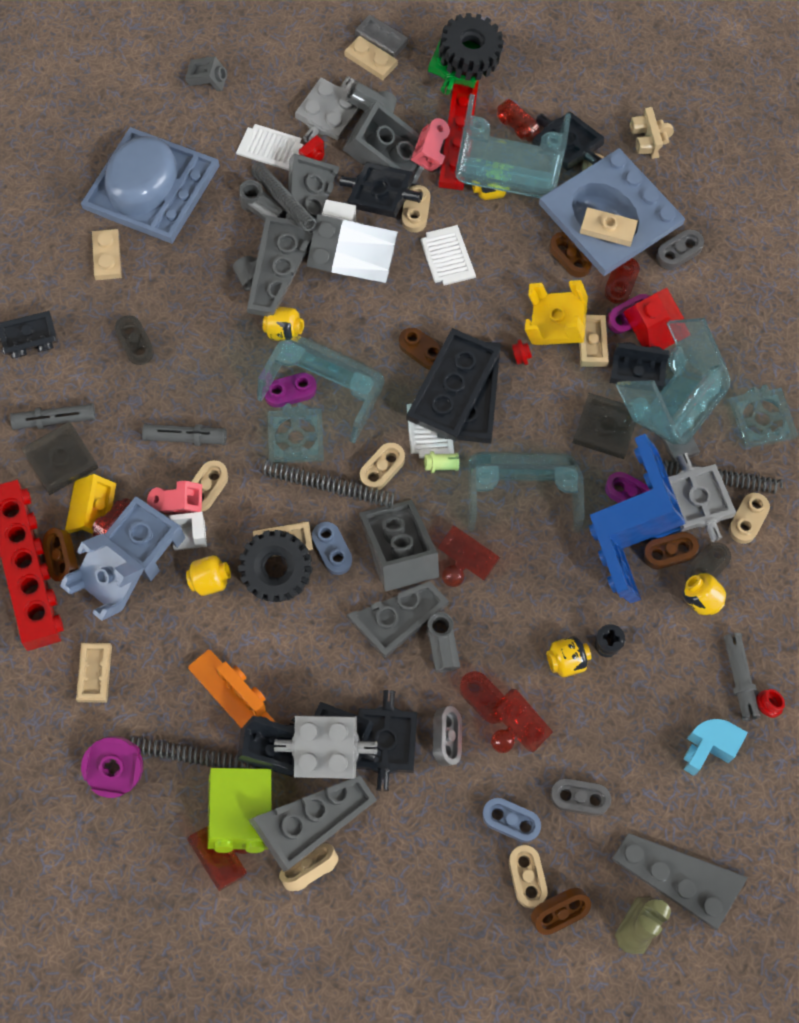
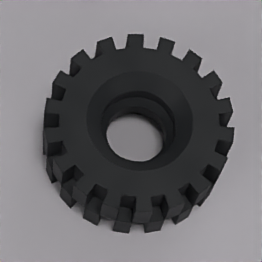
(466, 60)
(255, 558)

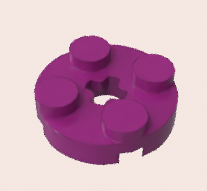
(99, 777)

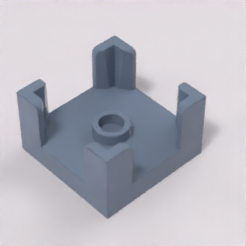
(144, 535)
(105, 574)

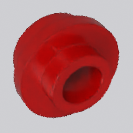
(521, 352)
(770, 703)

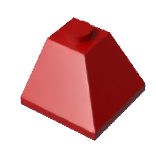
(651, 317)

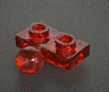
(467, 554)
(521, 722)
(222, 867)

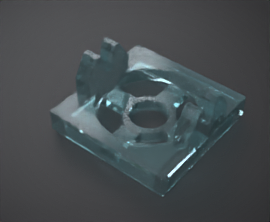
(775, 396)
(296, 452)

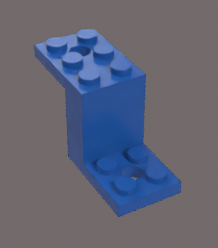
(636, 520)

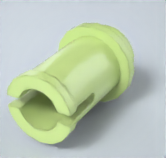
(441, 462)

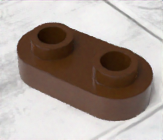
(570, 256)
(419, 349)
(669, 551)
(59, 558)
(560, 911)

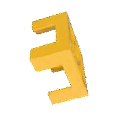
(557, 316)

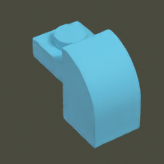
(716, 737)

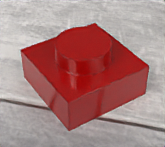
(313, 149)

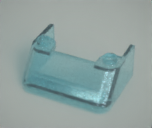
(509, 163)
(362, 380)
(692, 392)
(490, 467)

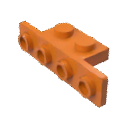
(229, 688)

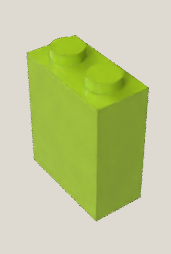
(232, 801)

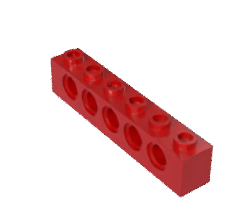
(32, 632)

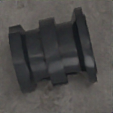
(617, 638)

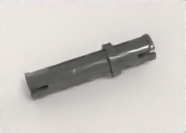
(20, 420)
(197, 435)
(743, 684)

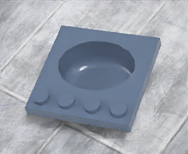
(150, 185)
(618, 189)

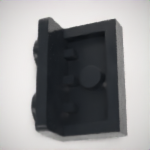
(28, 333)
(639, 364)
(257, 745)

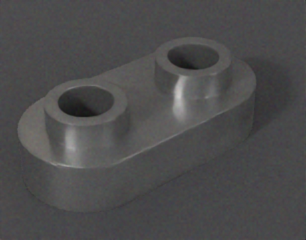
(678, 250)
(447, 736)
(580, 797)

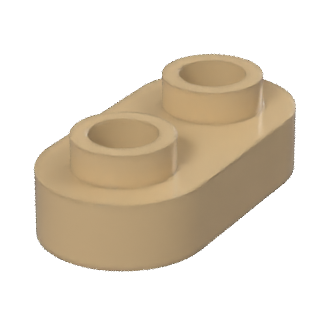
(417, 209)
(380, 467)
(211, 488)
(749, 516)
(311, 867)
(527, 877)

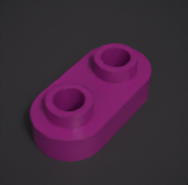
(618, 312)
(291, 390)
(631, 486)

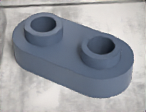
(331, 547)
(512, 817)

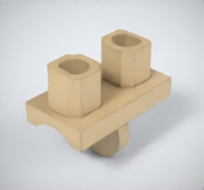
(655, 133)

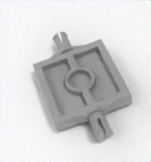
(327, 109)
(701, 497)
(325, 746)

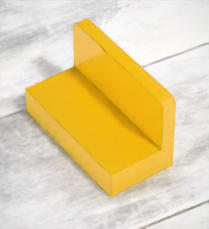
(89, 500)

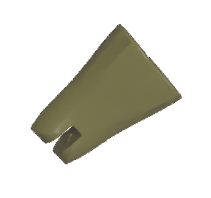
(642, 924)

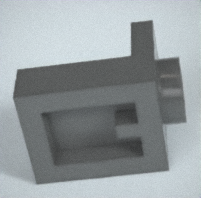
(206, 71)

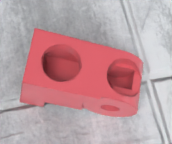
(429, 144)
(182, 500)

